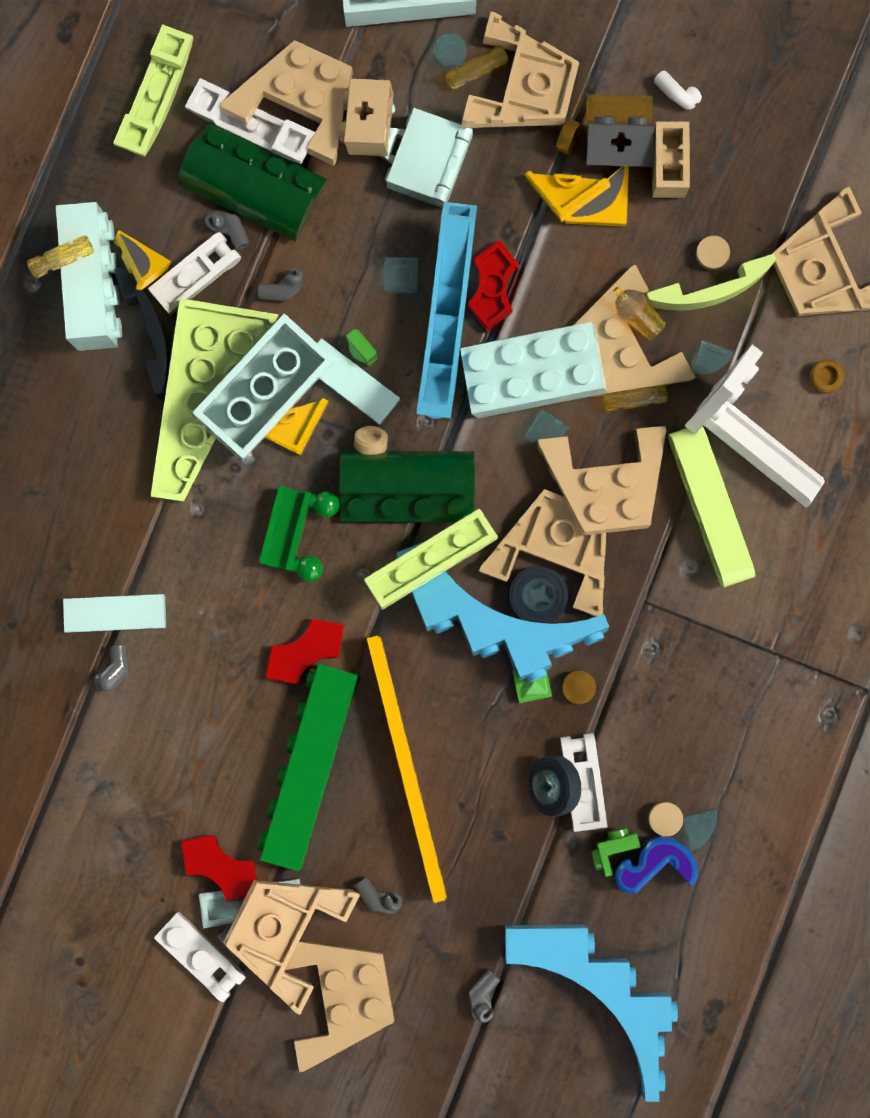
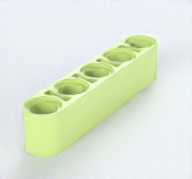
(711, 506)

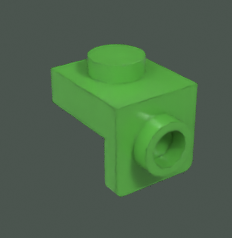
(618, 841)

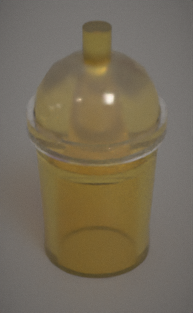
(637, 311)

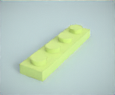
(430, 559)

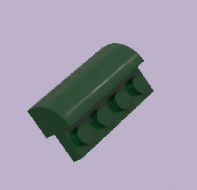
(251, 181)
(407, 486)

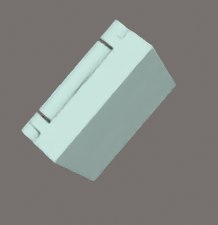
(427, 157)

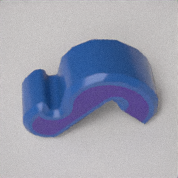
(651, 859)

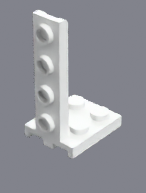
(748, 438)

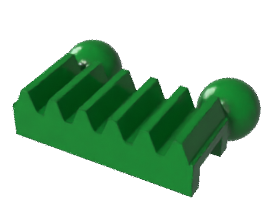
(286, 530)

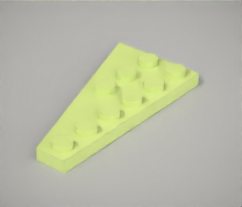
(204, 350)

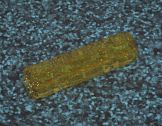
(476, 67)
(60, 256)
(635, 398)

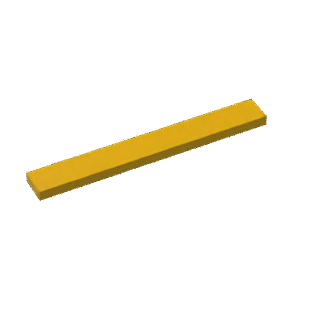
(407, 769)

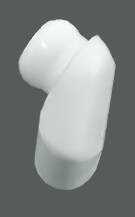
(686, 99)

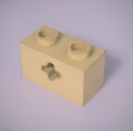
(370, 99)
(671, 160)

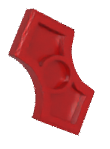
(490, 301)
(291, 660)
(206, 859)

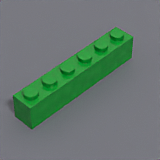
(308, 768)

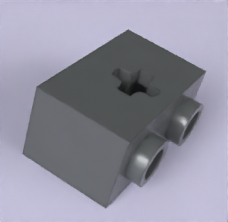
(635, 152)

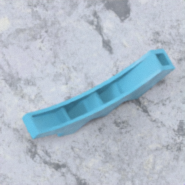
(447, 310)
(485, 629)
(641, 1014)

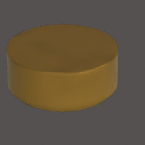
(568, 136)
(826, 376)
(578, 687)

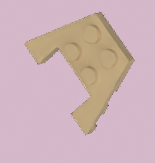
(303, 83)
(537, 84)
(814, 266)
(621, 355)
(613, 495)
(552, 534)
(272, 925)
(353, 997)

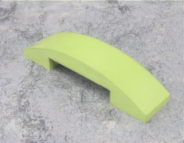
(156, 91)
(672, 298)

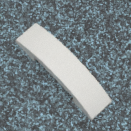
(264, 130)

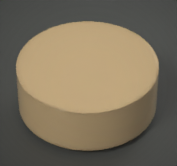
(712, 253)
(370, 440)
(665, 819)

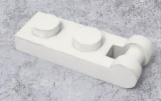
(194, 273)
(591, 809)
(199, 956)

